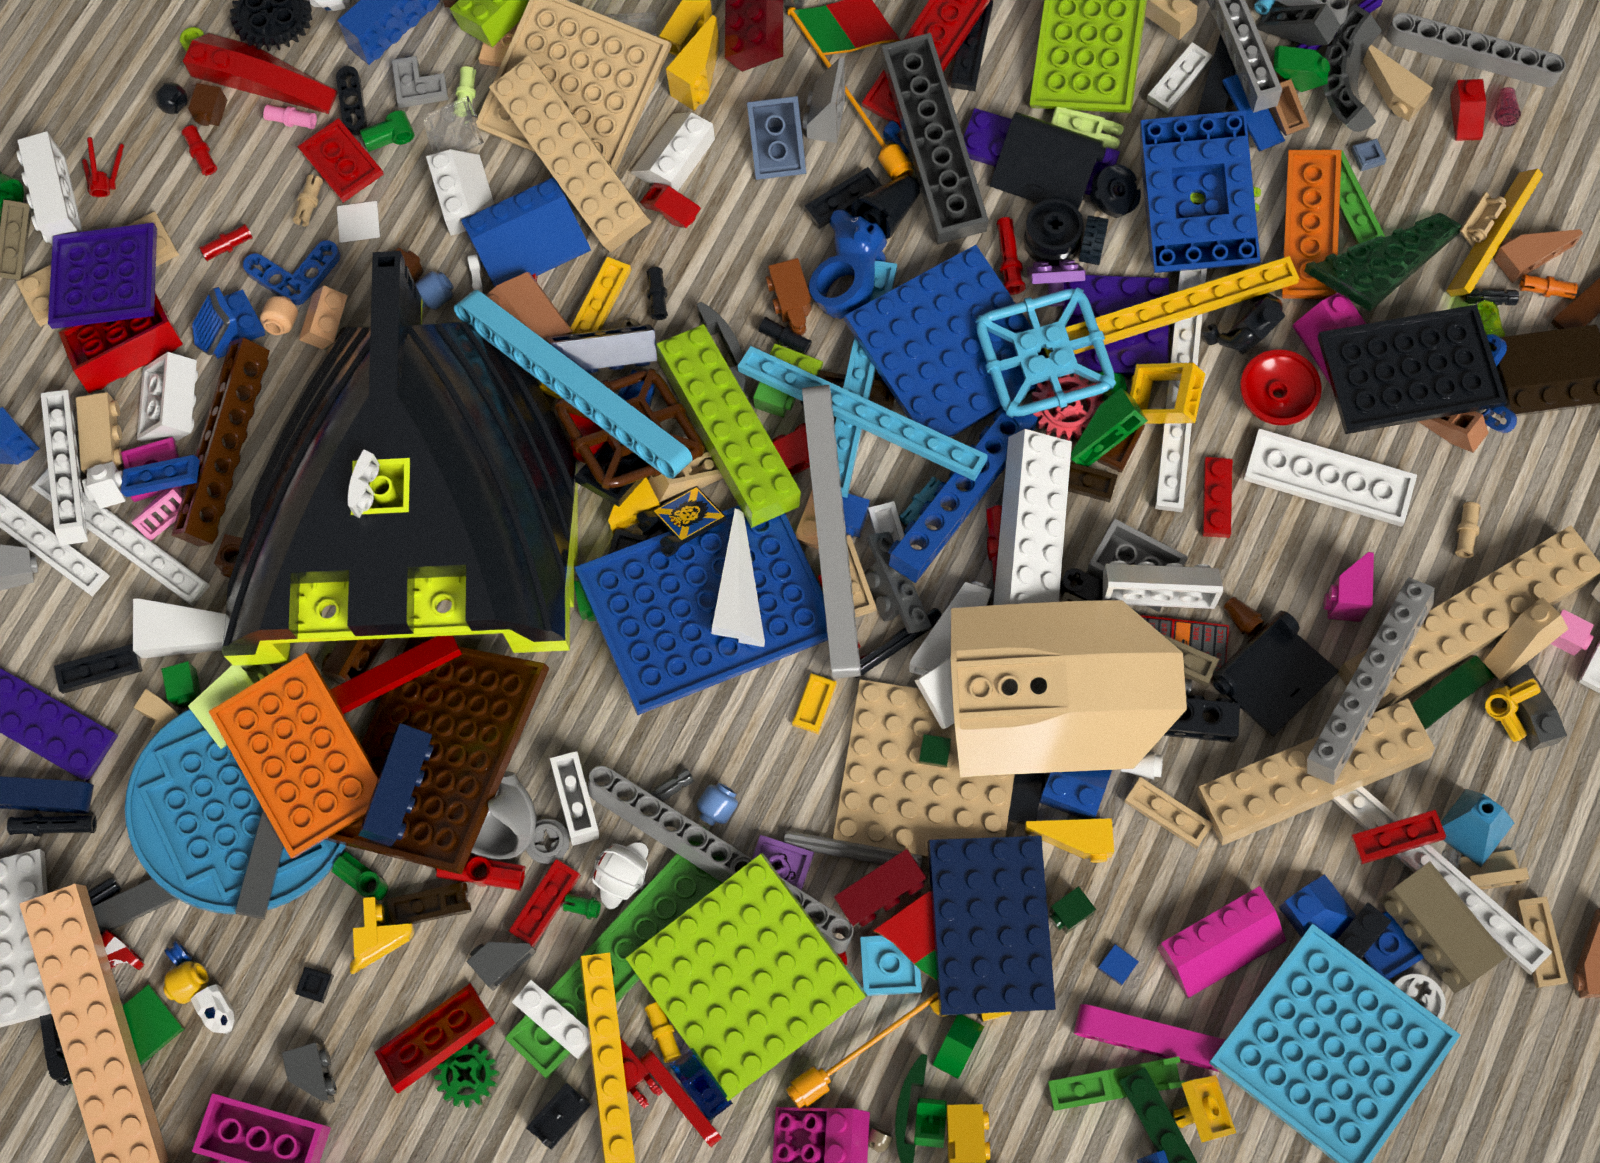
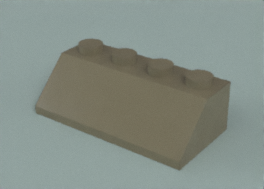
(1442, 927)

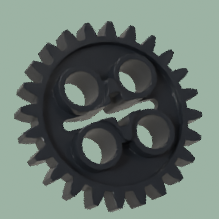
(270, 21)

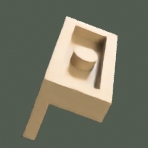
(1498, 871)

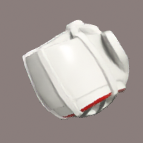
(620, 872)

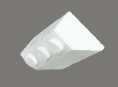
(675, 150)
(459, 186)
(167, 398)

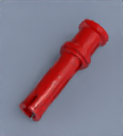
(1010, 265)

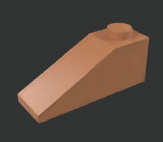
(1532, 251)
(1461, 430)
(1587, 974)

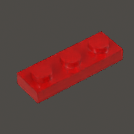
(1217, 497)
(1398, 837)
(544, 903)

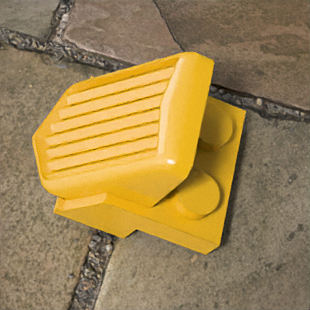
(375, 940)

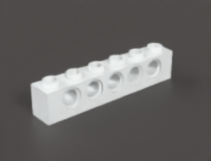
(64, 467)

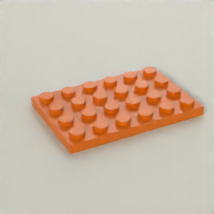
(298, 754)

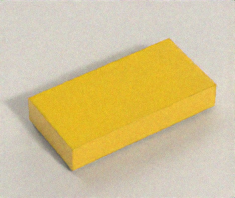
(814, 703)

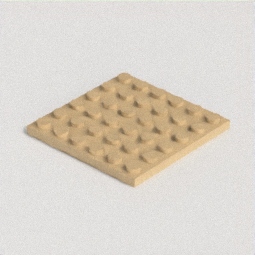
(593, 64)
(893, 798)

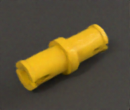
(663, 1033)

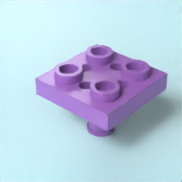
(1055, 275)
(797, 860)

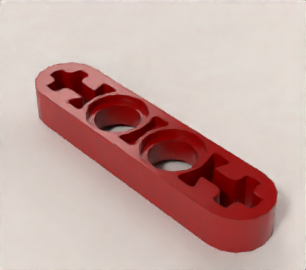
(680, 1098)

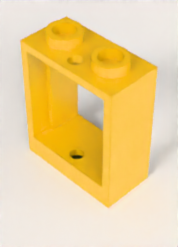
(1188, 395)

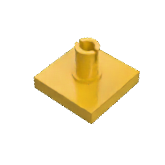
(1205, 1109)

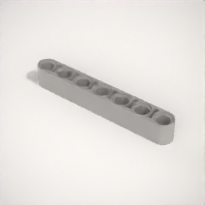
(1488, 49)

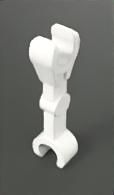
(475, 268)

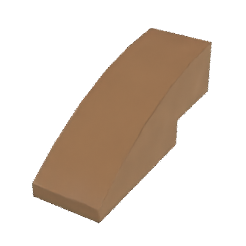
(1289, 112)

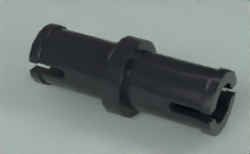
(657, 293)
(785, 335)

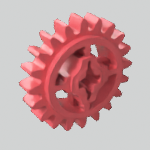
(1058, 422)

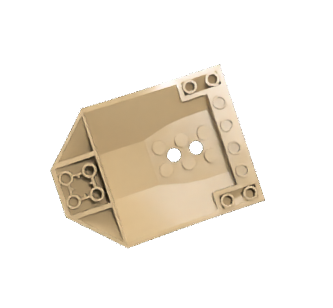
(1106, 697)

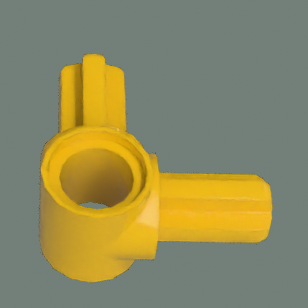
(1512, 697)

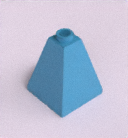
(1476, 826)

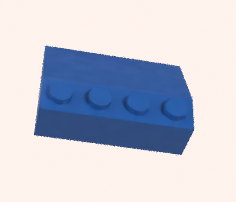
(526, 233)

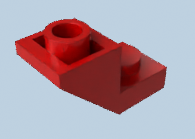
(671, 204)

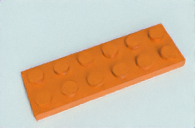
(1311, 217)

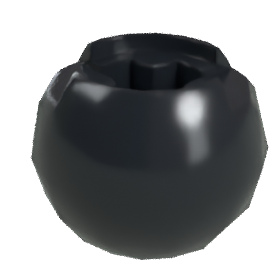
(171, 98)

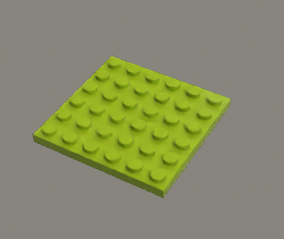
(746, 976)

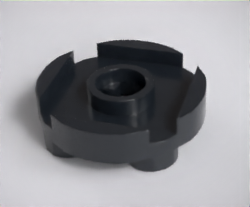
(1103, 194)

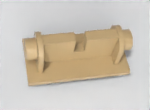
(1480, 220)

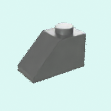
(499, 960)

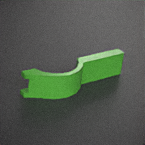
(1105, 1086)

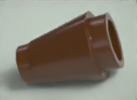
(1244, 617)

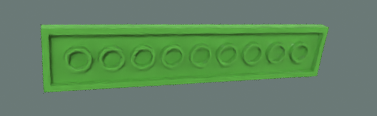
(658, 905)

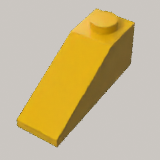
(1079, 837)

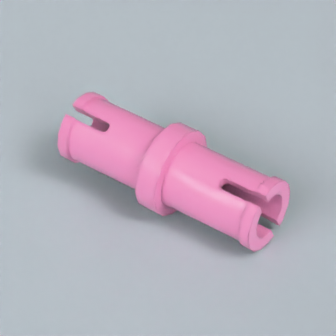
(290, 116)

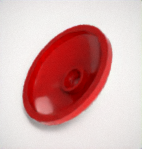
(1282, 373)

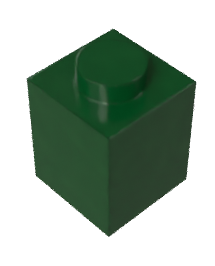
(1071, 910)

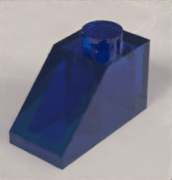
(700, 1084)

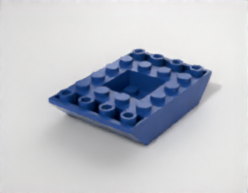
(1204, 157)

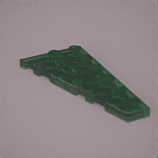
(1382, 264)

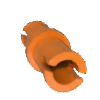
(1548, 286)

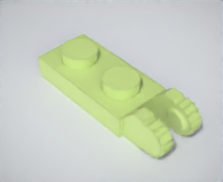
(1088, 125)

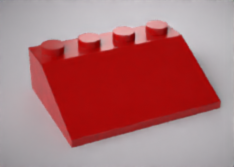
(116, 348)

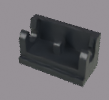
(558, 1116)

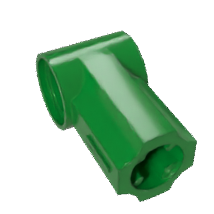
(393, 130)
(359, 876)

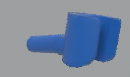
(890, 133)

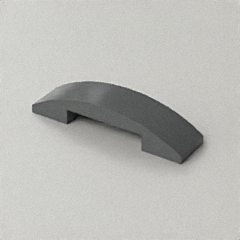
(716, 324)

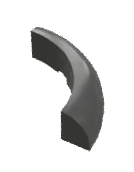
(1345, 61)

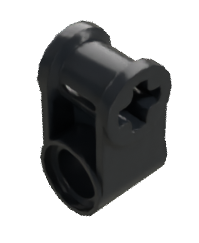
(1087, 586)

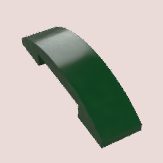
(1451, 691)
(914, 1078)

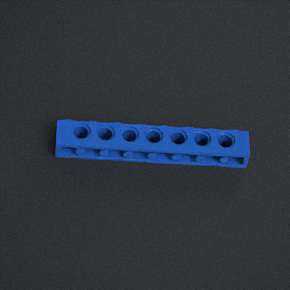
(914, 562)

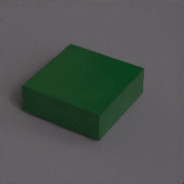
(935, 751)

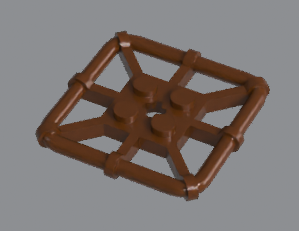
(674, 410)

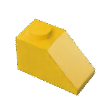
(639, 500)

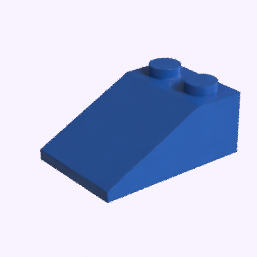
(1076, 792)

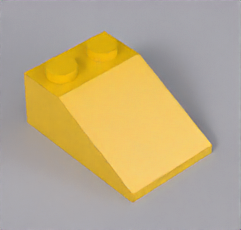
(694, 67)

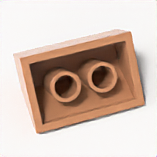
(530, 305)

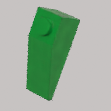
(1108, 427)

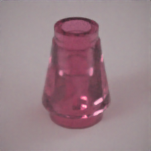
(1507, 108)

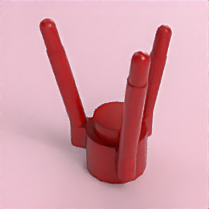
(97, 181)

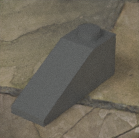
(1301, 24)
(1537, 713)

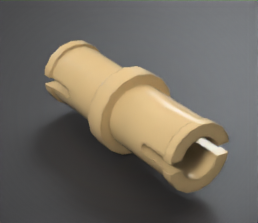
(307, 200)
(1468, 530)

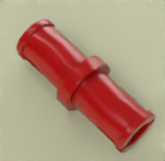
(199, 150)
(225, 242)

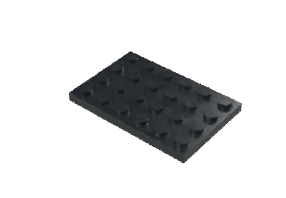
(1411, 369)

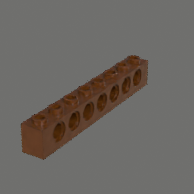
(210, 449)

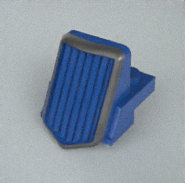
(224, 320)

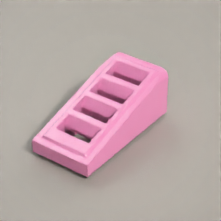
(155, 505)

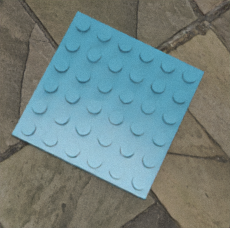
(1334, 1049)

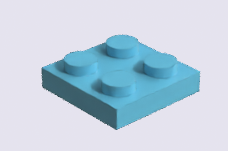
(887, 968)

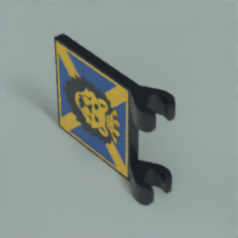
(684, 518)

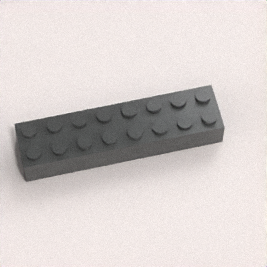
(934, 138)

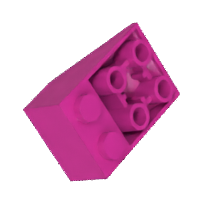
(820, 1135)

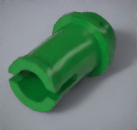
(583, 906)

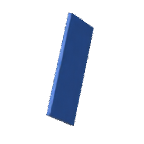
(1259, 124)

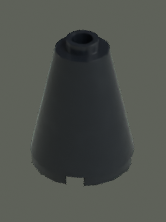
(887, 203)

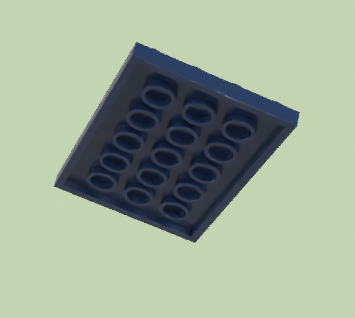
(990, 925)

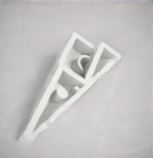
(737, 603)

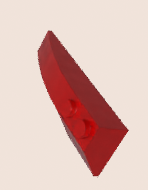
(256, 72)

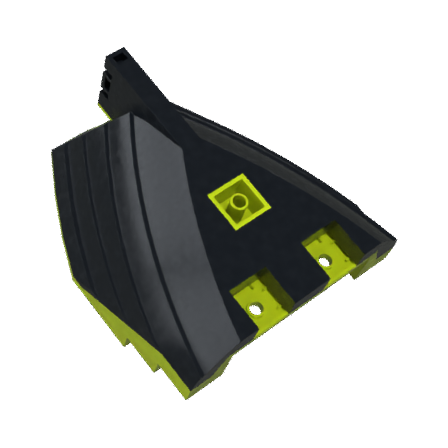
(464, 506)

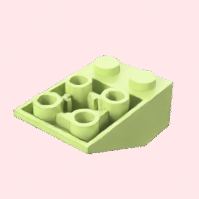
(223, 688)

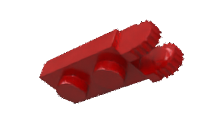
(635, 1073)

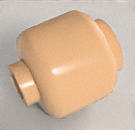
(278, 315)

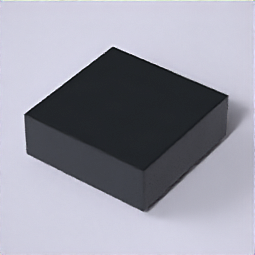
(314, 985)

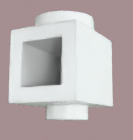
(104, 485)

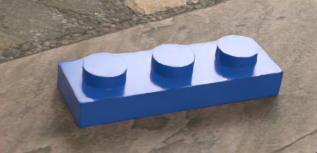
(160, 476)

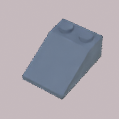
(777, 137)

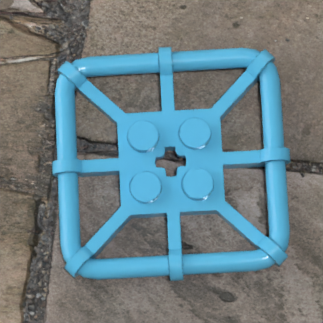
(1037, 367)

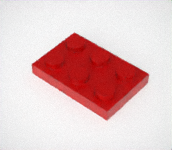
(340, 160)

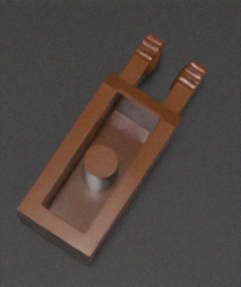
(790, 292)

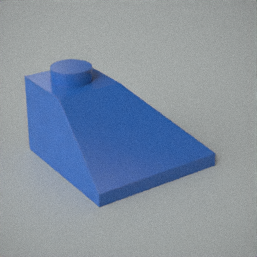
(1318, 905)

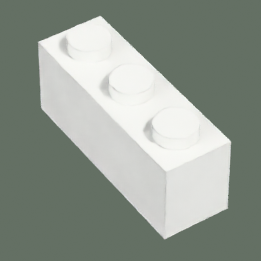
(574, 798)

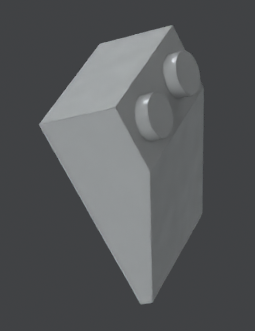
(826, 104)

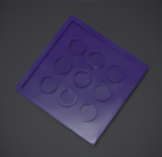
(103, 275)
(1113, 294)

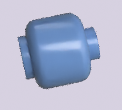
(434, 289)
(717, 804)

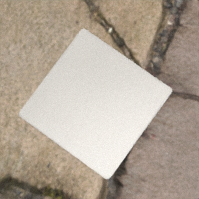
(358, 221)

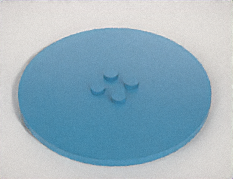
(199, 819)

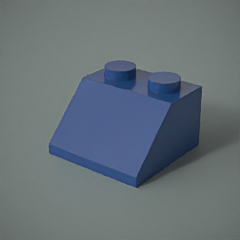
(14, 441)

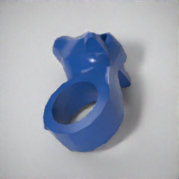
(856, 248)

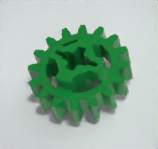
(459, 1084)

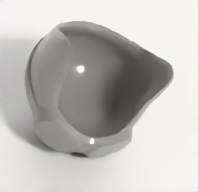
(509, 821)

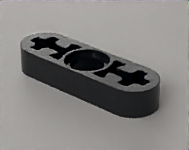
(345, 92)

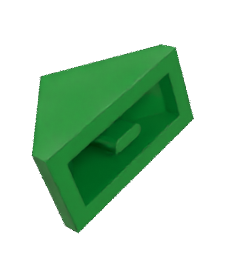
(958, 1046)

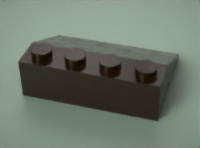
(1551, 370)

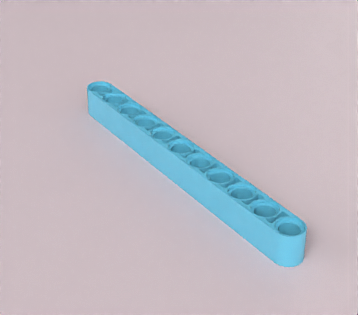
(574, 384)

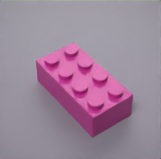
(254, 1134)

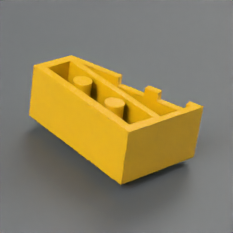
(966, 1133)

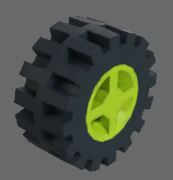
(1093, 240)

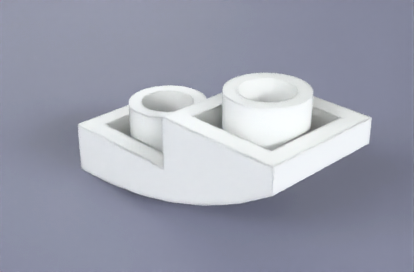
(360, 493)

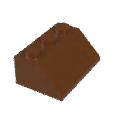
(350, 659)

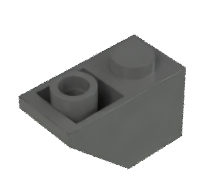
(308, 1070)

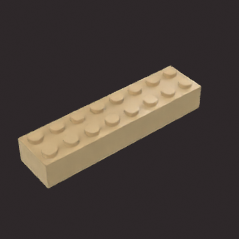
(570, 154)
(1283, 788)

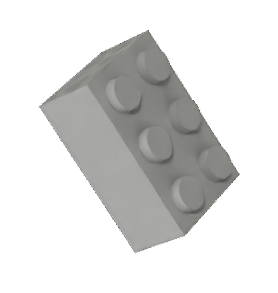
(1132, 547)

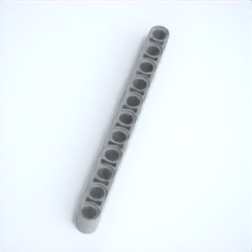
(831, 532)
(699, 855)

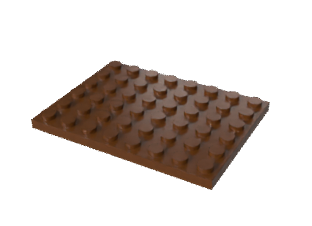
(475, 720)

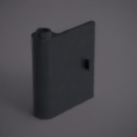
(1046, 158)
(1271, 670)

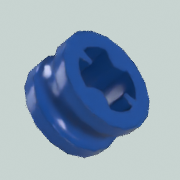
(178, 953)

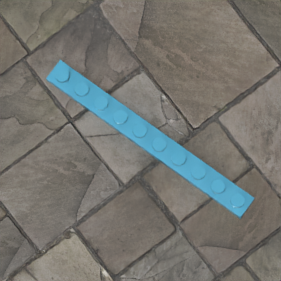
(859, 381)
(867, 414)

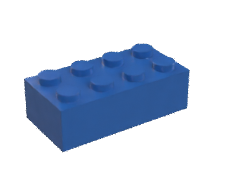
(377, 24)

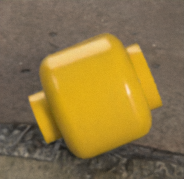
(185, 981)

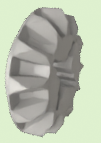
(558, 848)

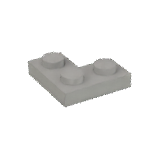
(417, 90)

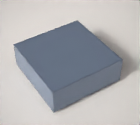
(1368, 154)

